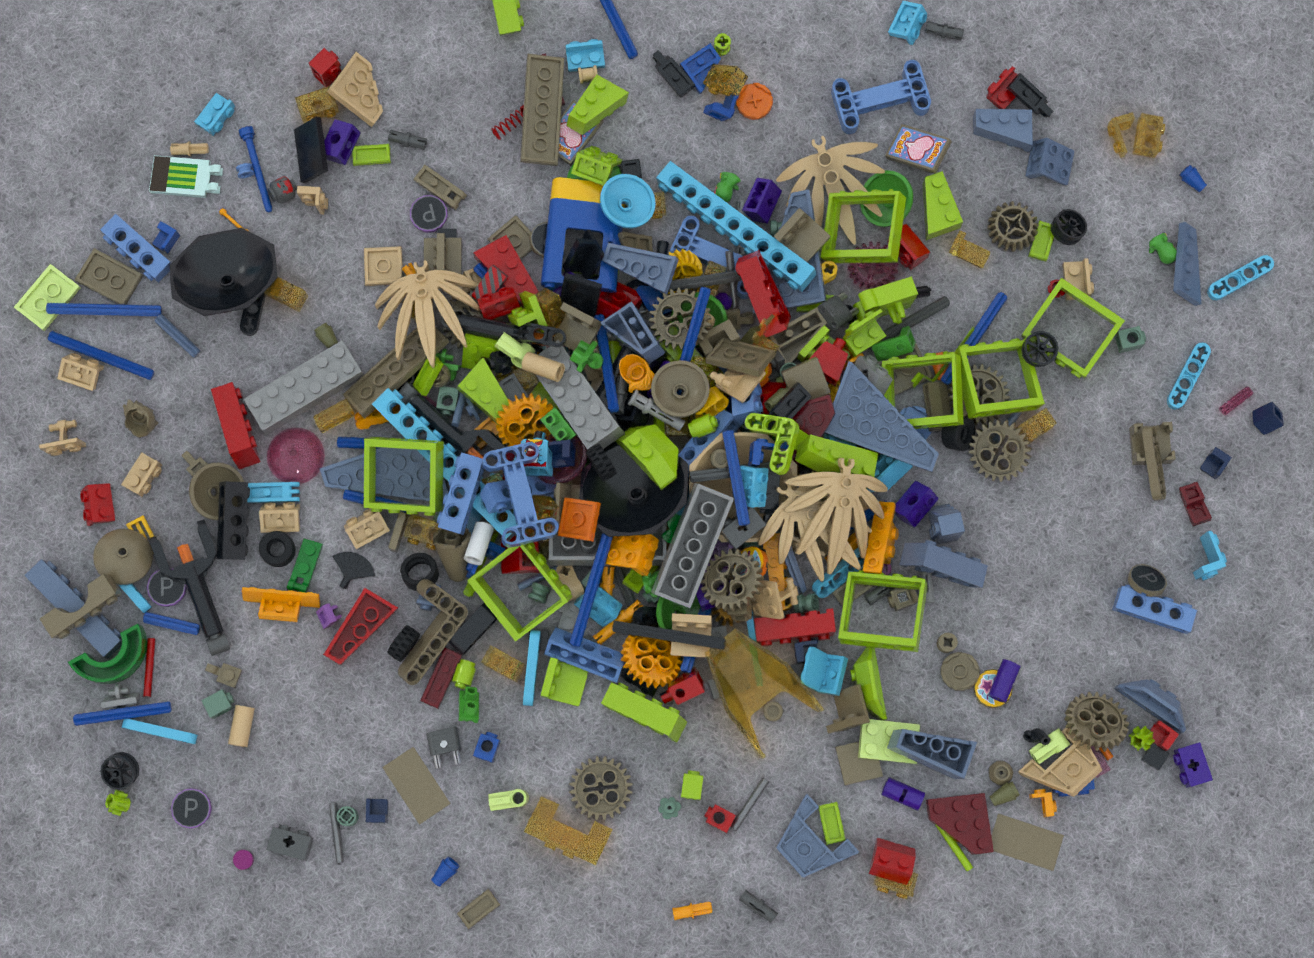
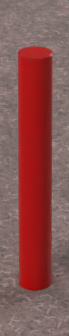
(149, 667)

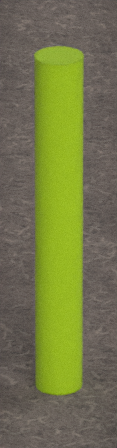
(956, 849)

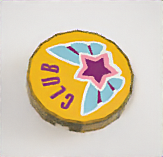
(982, 688)

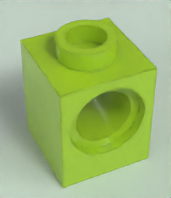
(692, 785)

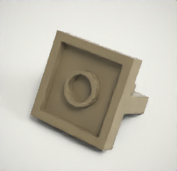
(443, 253)

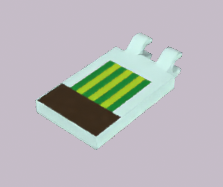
(184, 177)

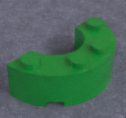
(121, 666)

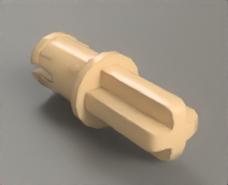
(188, 148)

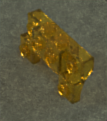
(568, 839)

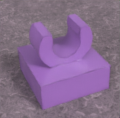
(327, 616)

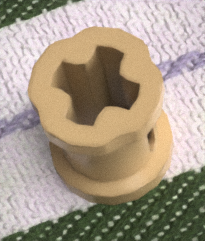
(587, 74)

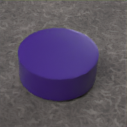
(725, 299)

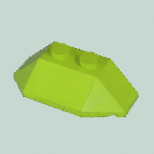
(652, 453)
(866, 674)

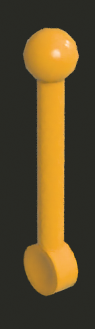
(223, 212)

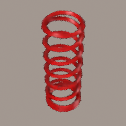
(506, 125)

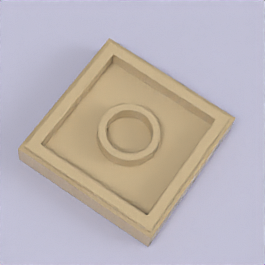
(382, 265)

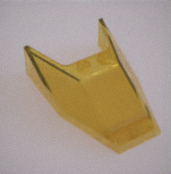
(750, 678)

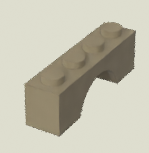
(100, 593)

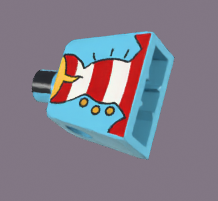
(543, 464)

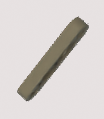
(1154, 463)

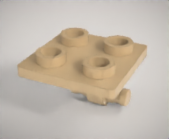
(736, 383)
(64, 443)
(769, 601)

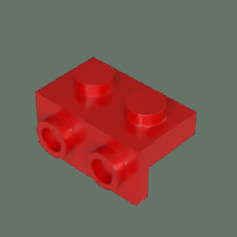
(498, 303)
(97, 504)

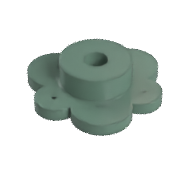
(675, 806)

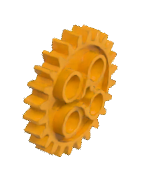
(513, 414)
(651, 658)

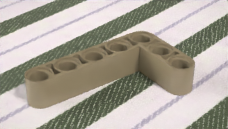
(434, 631)

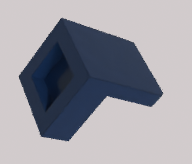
(1267, 418)
(562, 453)
(1215, 463)
(801, 649)
(376, 810)

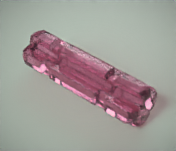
(1236, 400)

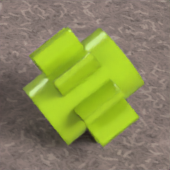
(1141, 738)
(117, 802)

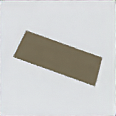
(416, 785)
(1026, 842)

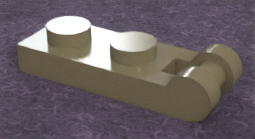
(439, 187)

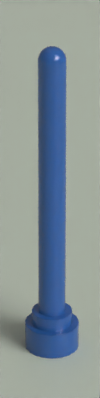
(247, 134)

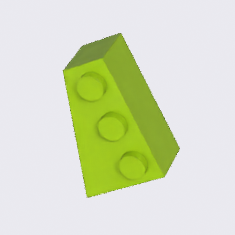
(507, 16)
(595, 104)
(939, 207)
(484, 390)

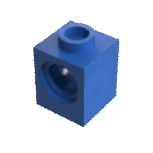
(487, 756)

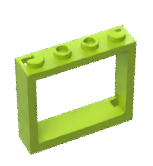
(876, 196)
(1090, 303)
(927, 360)
(969, 393)
(436, 474)
(498, 607)
(882, 641)

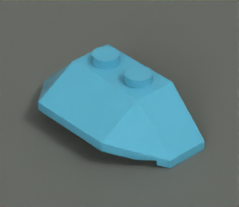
(890, 470)

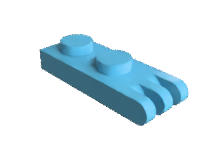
(273, 492)

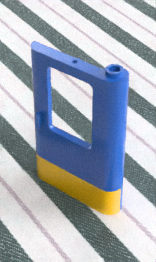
(577, 207)

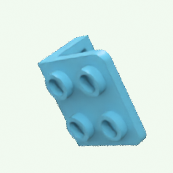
(1216, 558)
(824, 671)

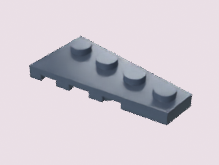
(1187, 265)
(646, 266)

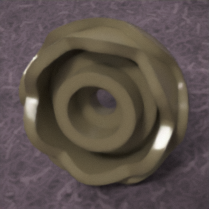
(443, 377)
(995, 776)

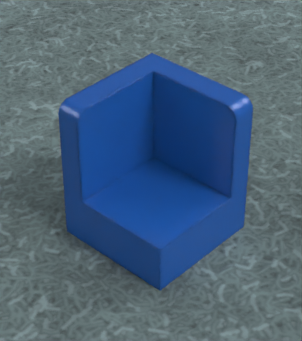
(166, 238)

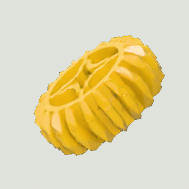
(687, 265)

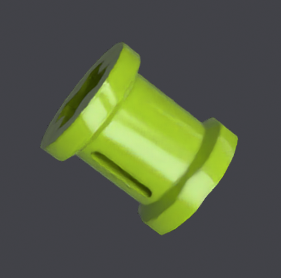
(717, 44)

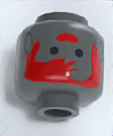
(282, 190)

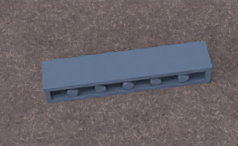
(62, 595)

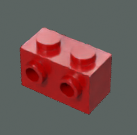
(325, 67)

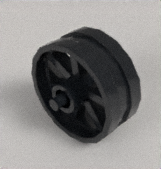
(1064, 231)
(1040, 349)
(119, 770)

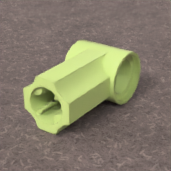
(513, 349)
(1057, 743)
(506, 800)

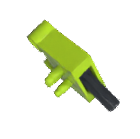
(891, 299)

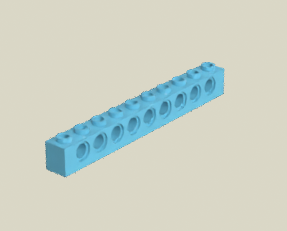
(672, 174)
(385, 405)

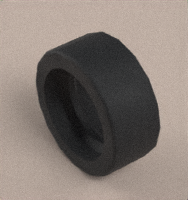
(416, 559)

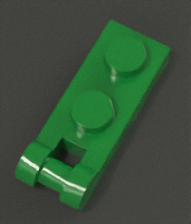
(305, 565)

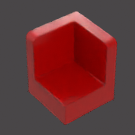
(1163, 735)

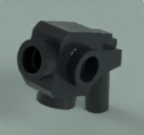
(500, 362)

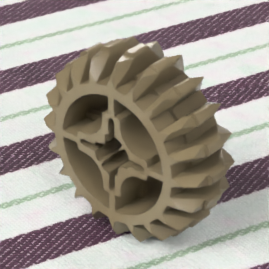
(1006, 222)

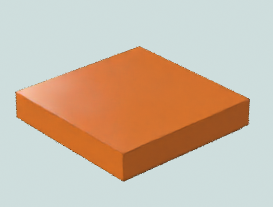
(579, 519)

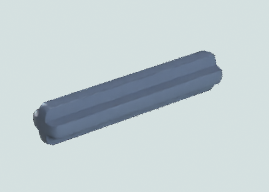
(180, 338)
(794, 571)

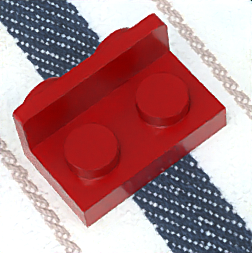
(998, 92)

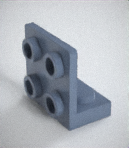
(1050, 160)

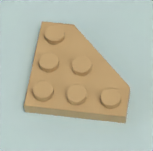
(358, 90)

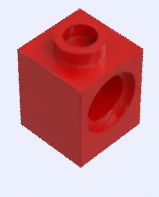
(729, 817)

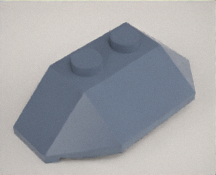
(1155, 701)

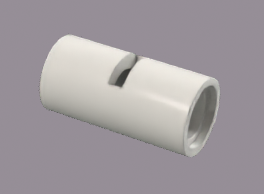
(478, 543)

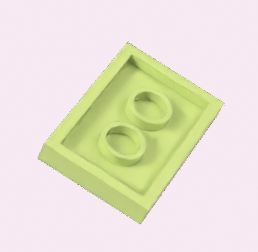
(48, 288)
(876, 737)

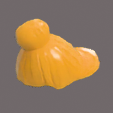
(636, 372)

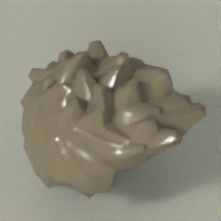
(139, 418)

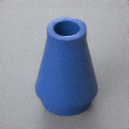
(1193, 178)
(446, 870)

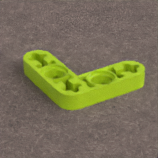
(779, 431)

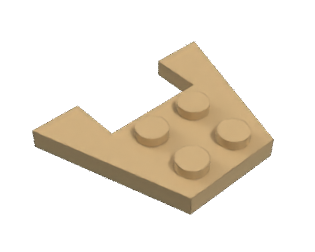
(1069, 772)

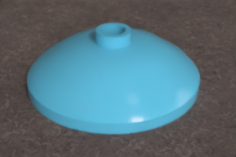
(633, 193)

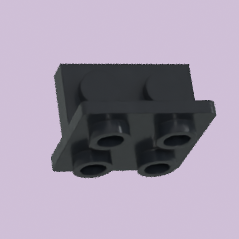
(584, 256)

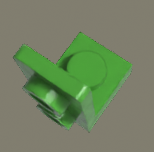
(895, 346)

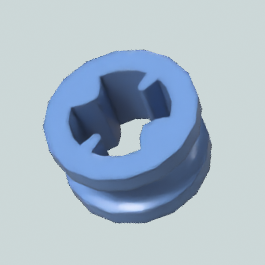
(245, 170)

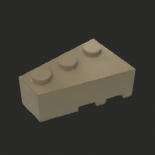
(798, 334)

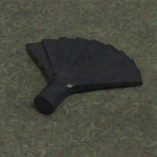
(353, 567)

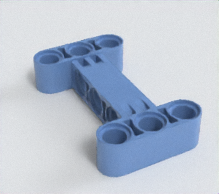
(881, 96)
(704, 249)
(520, 494)

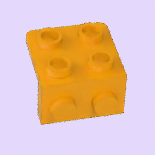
(633, 552)

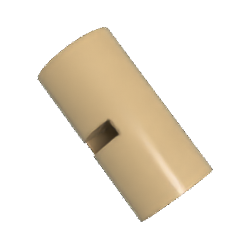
(543, 366)
(241, 726)

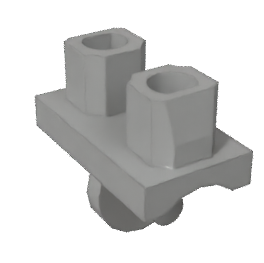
(119, 699)

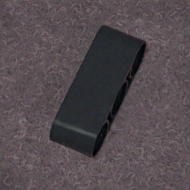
(473, 629)

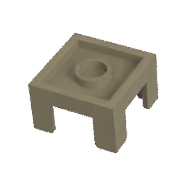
(715, 334)
(1137, 444)

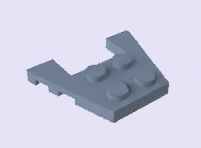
(805, 849)

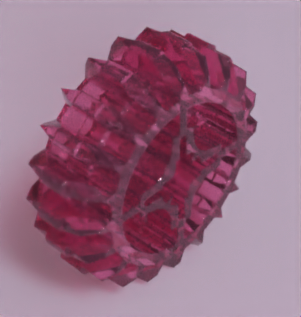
(879, 269)

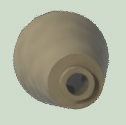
(451, 550)

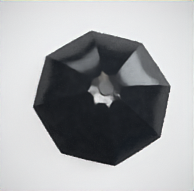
(223, 272)
(631, 498)

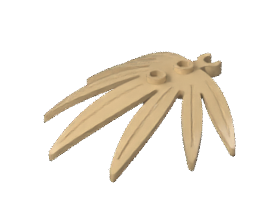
(828, 170)
(422, 290)
(843, 496)
(803, 518)

